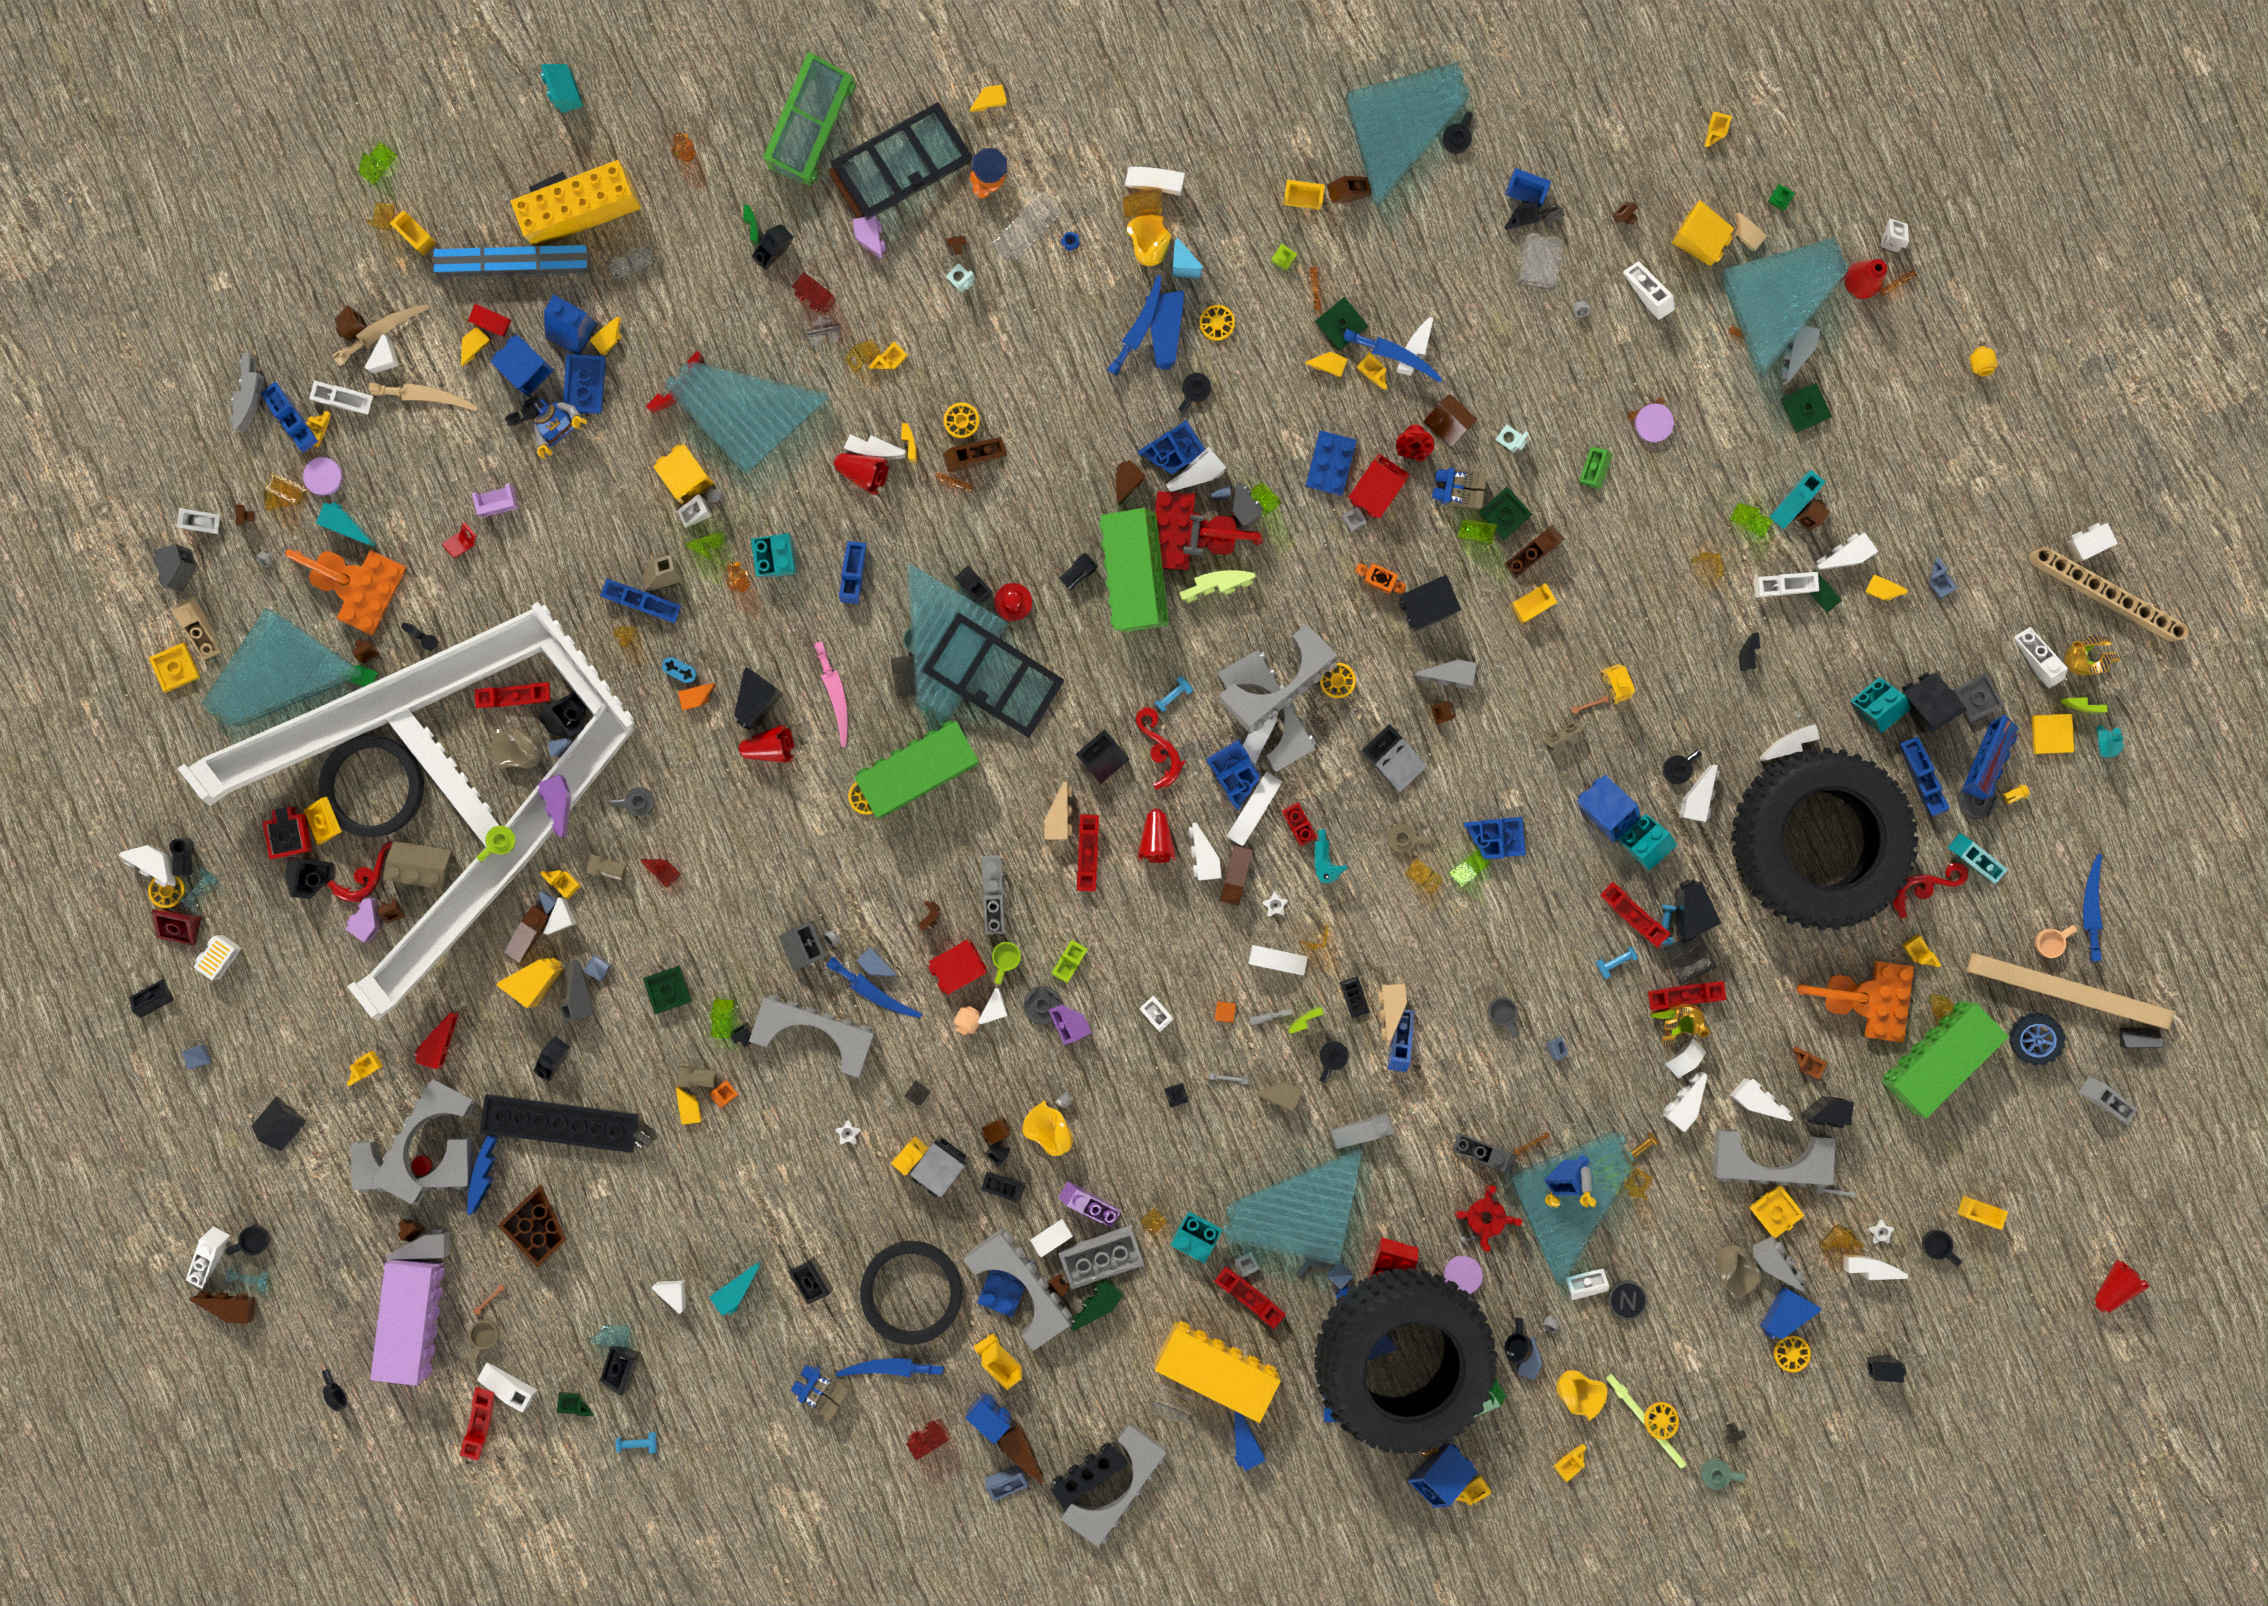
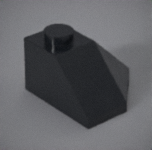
(564, 716)
(307, 876)

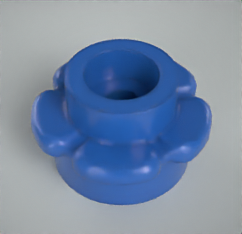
(1070, 236)

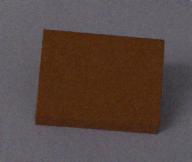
(1450, 420)

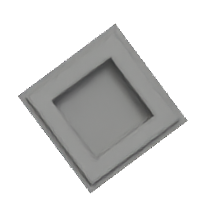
(1354, 519)
(1247, 1264)

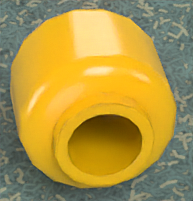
(1983, 361)

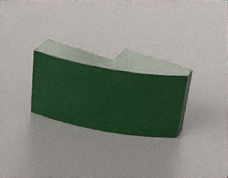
(1826, 596)

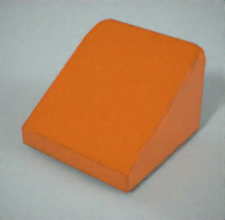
(1225, 1011)
(723, 1094)

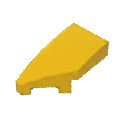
(562, 881)
(1919, 952)
(364, 1067)
(1571, 1463)

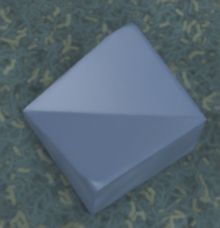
(547, 901)
(597, 967)
(196, 1056)
(1340, 1275)

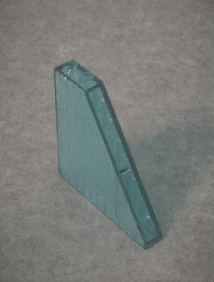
(1402, 120)
(1781, 295)
(742, 411)
(931, 612)
(275, 670)
(1300, 1213)
(1567, 1229)

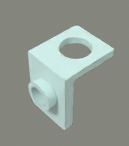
(966, 282)
(1519, 440)

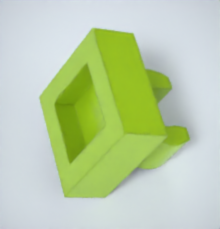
(1284, 257)

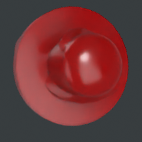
(1415, 443)
(1013, 602)

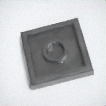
(1978, 697)

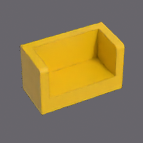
(1303, 194)
(413, 232)
(1533, 603)
(1982, 1212)
(1001, 1365)

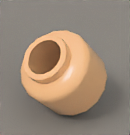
(967, 1020)

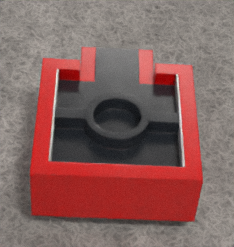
(287, 833)

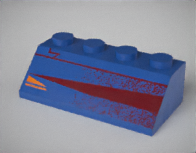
(1990, 758)

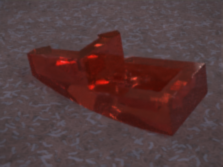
(662, 870)

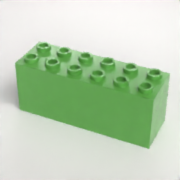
(1134, 570)
(916, 769)
(1944, 1058)

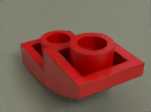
(489, 320)
(1299, 824)

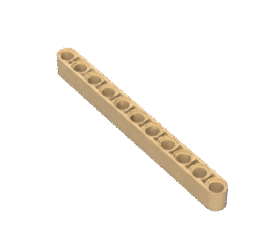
(2070, 991)

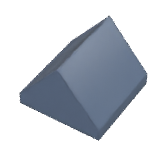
(1557, 1048)

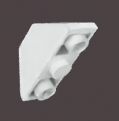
(151, 863)

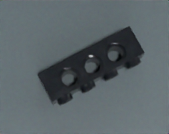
(1067, 1495)

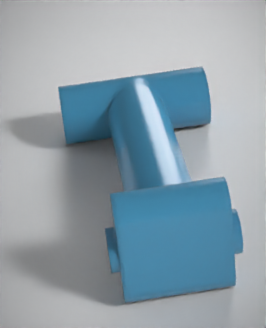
(1184, 685)
(1666, 921)
(1605, 967)
(650, 1442)

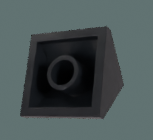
(277, 1124)
(811, 1280)
(619, 1368)

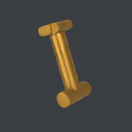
(1644, 1145)

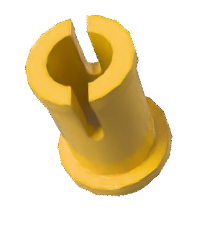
(2016, 794)
(984, 1344)

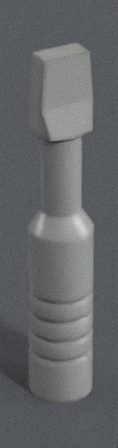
(1269, 1017)

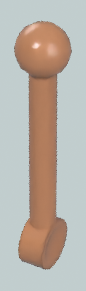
(1575, 709)
(478, 1310)

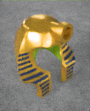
(2077, 661)
(1683, 1019)

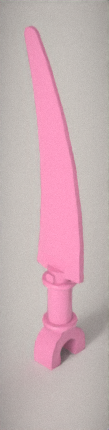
(835, 690)

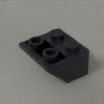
(1102, 756)
(1830, 1110)

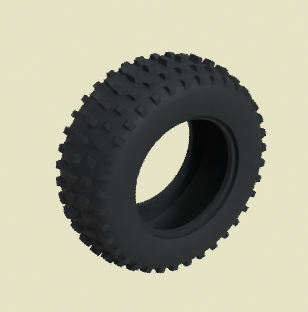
(1886, 836)
(1440, 1406)

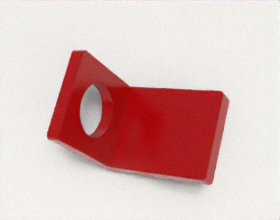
(460, 542)

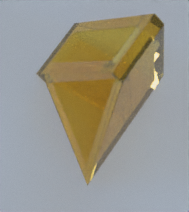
(281, 492)

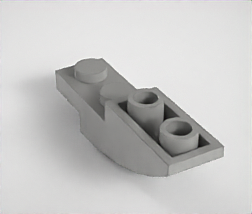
(247, 400)
(993, 894)

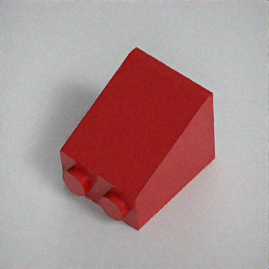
(1378, 486)
(957, 966)

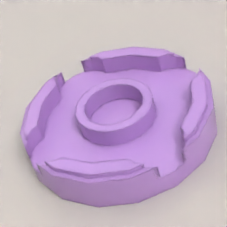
(1654, 422)
(322, 476)
(1464, 1272)

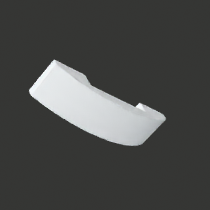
(1254, 809)

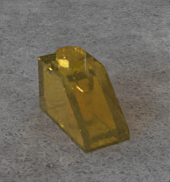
(1143, 203)

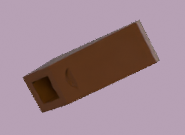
(1534, 551)
(228, 1308)

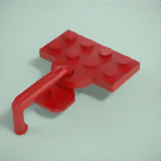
(1175, 530)

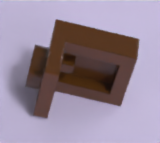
(930, 921)

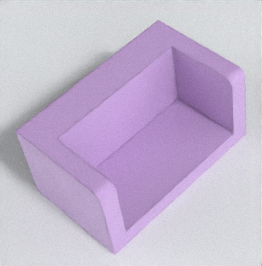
(495, 501)

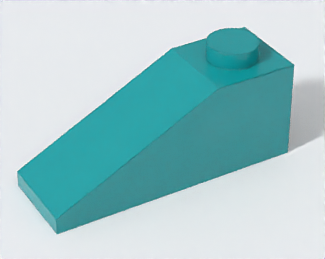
(342, 522)
(1977, 858)
(732, 1294)

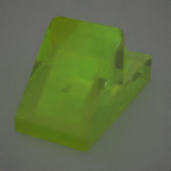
(376, 163)
(1265, 497)
(1750, 519)
(1477, 531)
(702, 544)
(1469, 868)
(722, 1018)

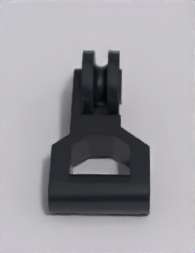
(513, 419)
(427, 641)

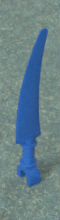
(1139, 329)
(1393, 351)
(2091, 909)
(870, 991)
(892, 1366)

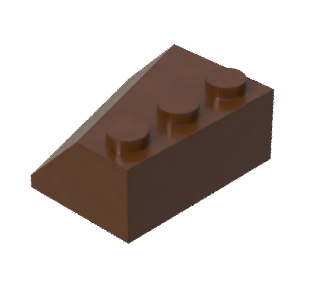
(534, 1228)

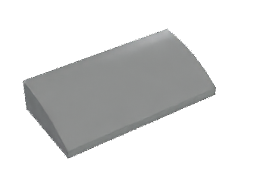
(1101, 1257)

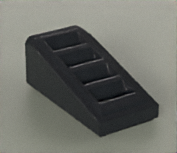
(1350, 981)
(1019, 1186)

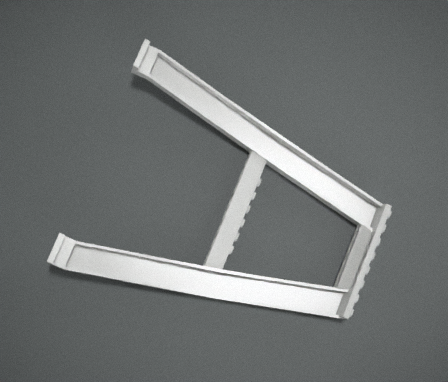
(392, 702)

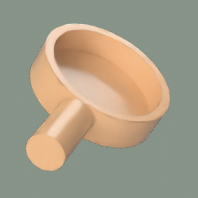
(2051, 942)

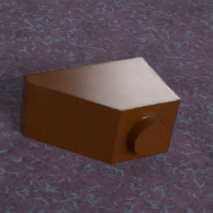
(1349, 189)
(349, 323)
(1127, 480)
(1813, 514)
(996, 1130)

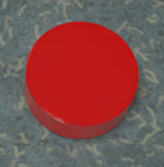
(421, 1165)

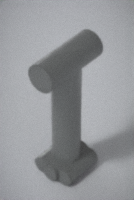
(1193, 550)

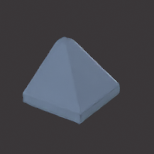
(1221, 494)

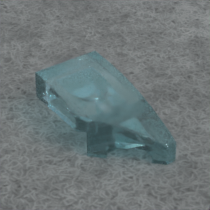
(612, 1335)

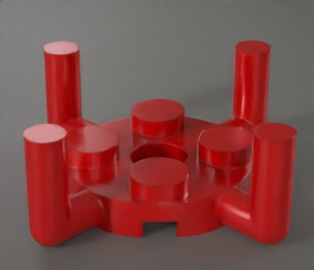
(1497, 1221)

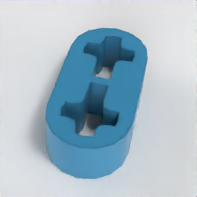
(677, 674)

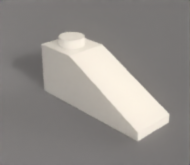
(1650, 290)
(1201, 470)
(1255, 741)

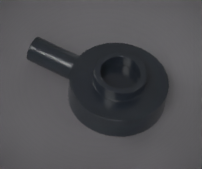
(1458, 136)
(1195, 389)
(1679, 768)
(1332, 1056)
(251, 1241)
(1939, 1246)
(1518, 1345)
(333, 1393)

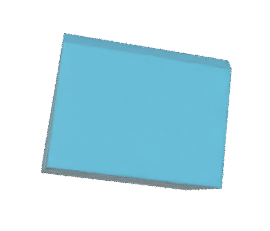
(1184, 263)

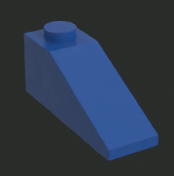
(1400, 1047)
(1246, 1446)

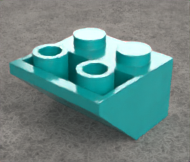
(561, 86)
(774, 555)
(1881, 704)
(1648, 842)
(1196, 1237)

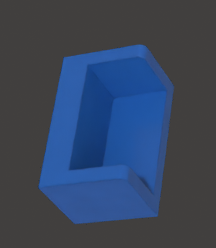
(1527, 187)

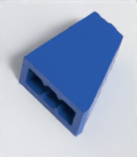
(1788, 1314)

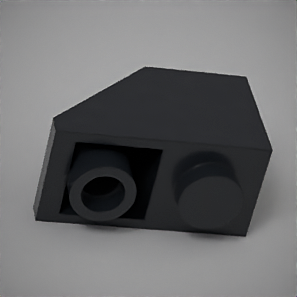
(772, 246)
(974, 585)
(551, 1058)
(1886, 1368)

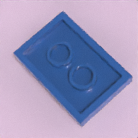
(584, 382)
(1330, 463)
(1002, 1292)

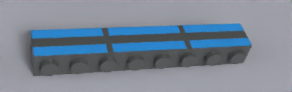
(512, 261)

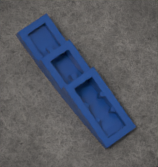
(289, 417)
(640, 600)
(1923, 776)
(480, 1180)

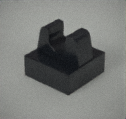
(742, 1034)
(1176, 1095)
(997, 1155)

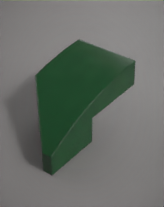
(573, 1404)

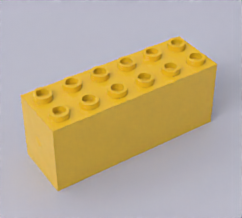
(576, 204)
(1217, 1371)

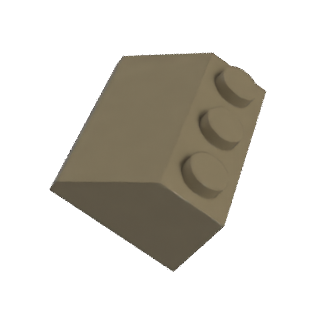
(417, 865)

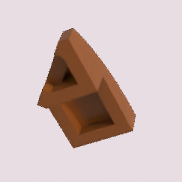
(1809, 1064)

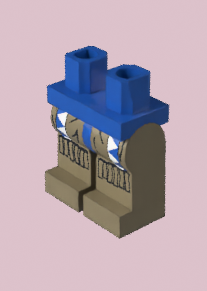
(1460, 488)
(822, 1392)

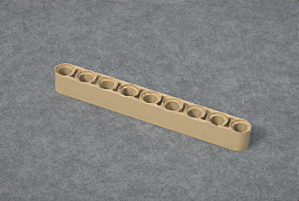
(2115, 602)

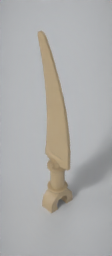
(375, 330)
(420, 393)

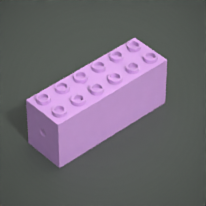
(407, 1321)

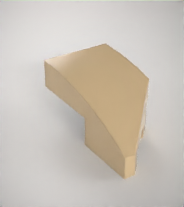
(1749, 232)

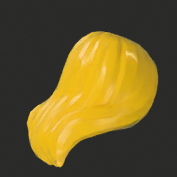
(1149, 239)
(1048, 1129)
(1581, 1394)

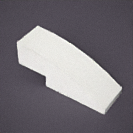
(1154, 178)
(1417, 345)
(340, 397)
(874, 447)
(1786, 584)
(1791, 743)
(1277, 960)
(1871, 1268)

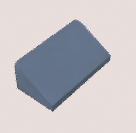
(558, 747)
(1006, 1482)

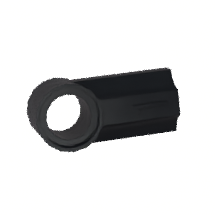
(1082, 568)
(182, 859)

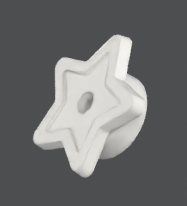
(1270, 904)
(847, 1128)
(1885, 1236)

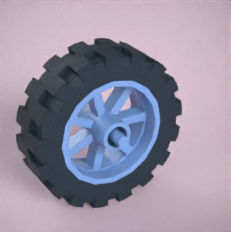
(2055, 1045)

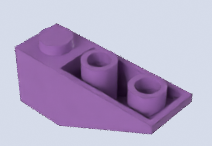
(557, 798)
(1089, 1204)

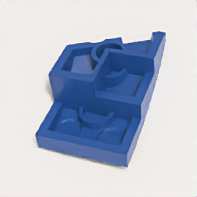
(1174, 448)
(1234, 771)
(1498, 837)

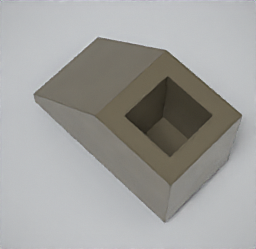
(661, 573)
(1281, 1093)

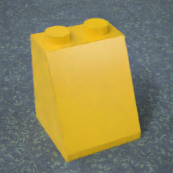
(1703, 234)
(683, 474)
(532, 982)

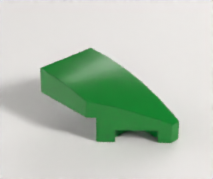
(750, 219)
(368, 677)

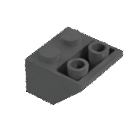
(1245, 509)
(174, 566)
(803, 945)

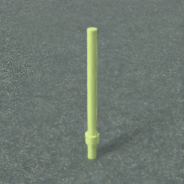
(1622, 1392)

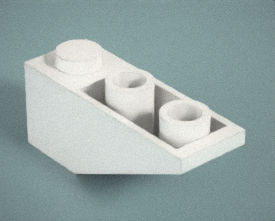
(1852, 553)
(2041, 658)
(1697, 801)
(1207, 861)
(1753, 1098)
(1687, 1105)
(207, 1256)
(507, 1388)

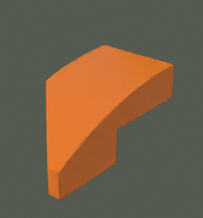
(695, 696)

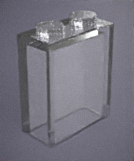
(1540, 261)

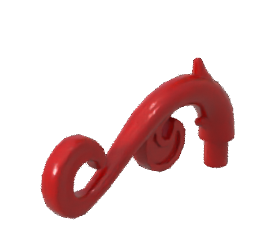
(1176, 766)
(374, 876)
(1927, 880)

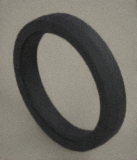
(413, 771)
(887, 1330)

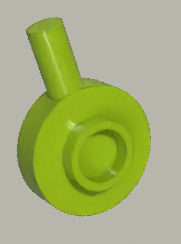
(499, 841)
(1005, 957)

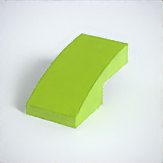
(2081, 705)
(1069, 961)
(1300, 1023)

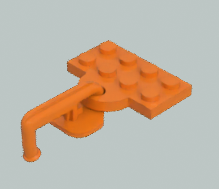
(364, 589)
(1883, 1000)

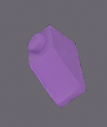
(1069, 1024)

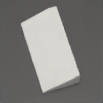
(1051, 1238)
(1587, 1284)

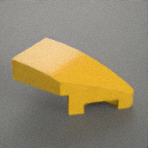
(989, 97)
(1717, 127)
(607, 336)
(472, 344)
(890, 359)
(1329, 363)
(1373, 370)
(319, 425)
(907, 436)
(1884, 589)
(688, 1107)
(1474, 1491)

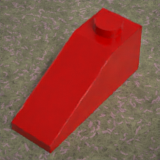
(434, 1048)

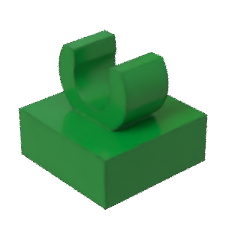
(1781, 197)

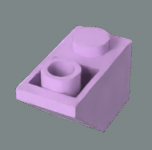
(868, 235)
(366, 921)

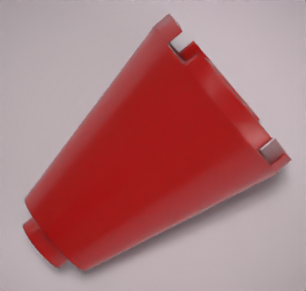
(1865, 278)
(863, 470)
(769, 745)
(1156, 839)
(2119, 1287)

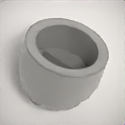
(1582, 312)
(713, 495)
(264, 558)
(831, 938)
(1063, 1100)
(1551, 1324)

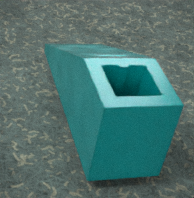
(1797, 498)

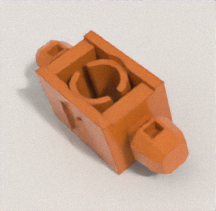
(1362, 570)

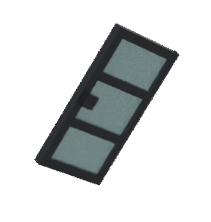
(902, 161)
(993, 675)

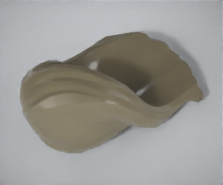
(515, 749)
(1736, 1271)

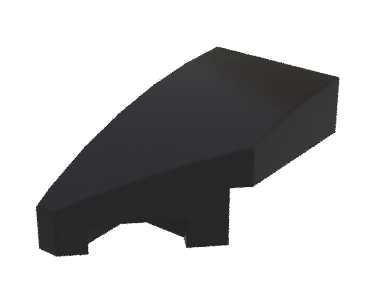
(1523, 216)
(1746, 655)

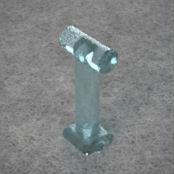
(207, 878)
(260, 1281)

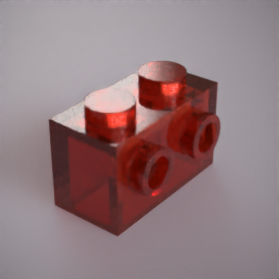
(815, 294)
(928, 1439)

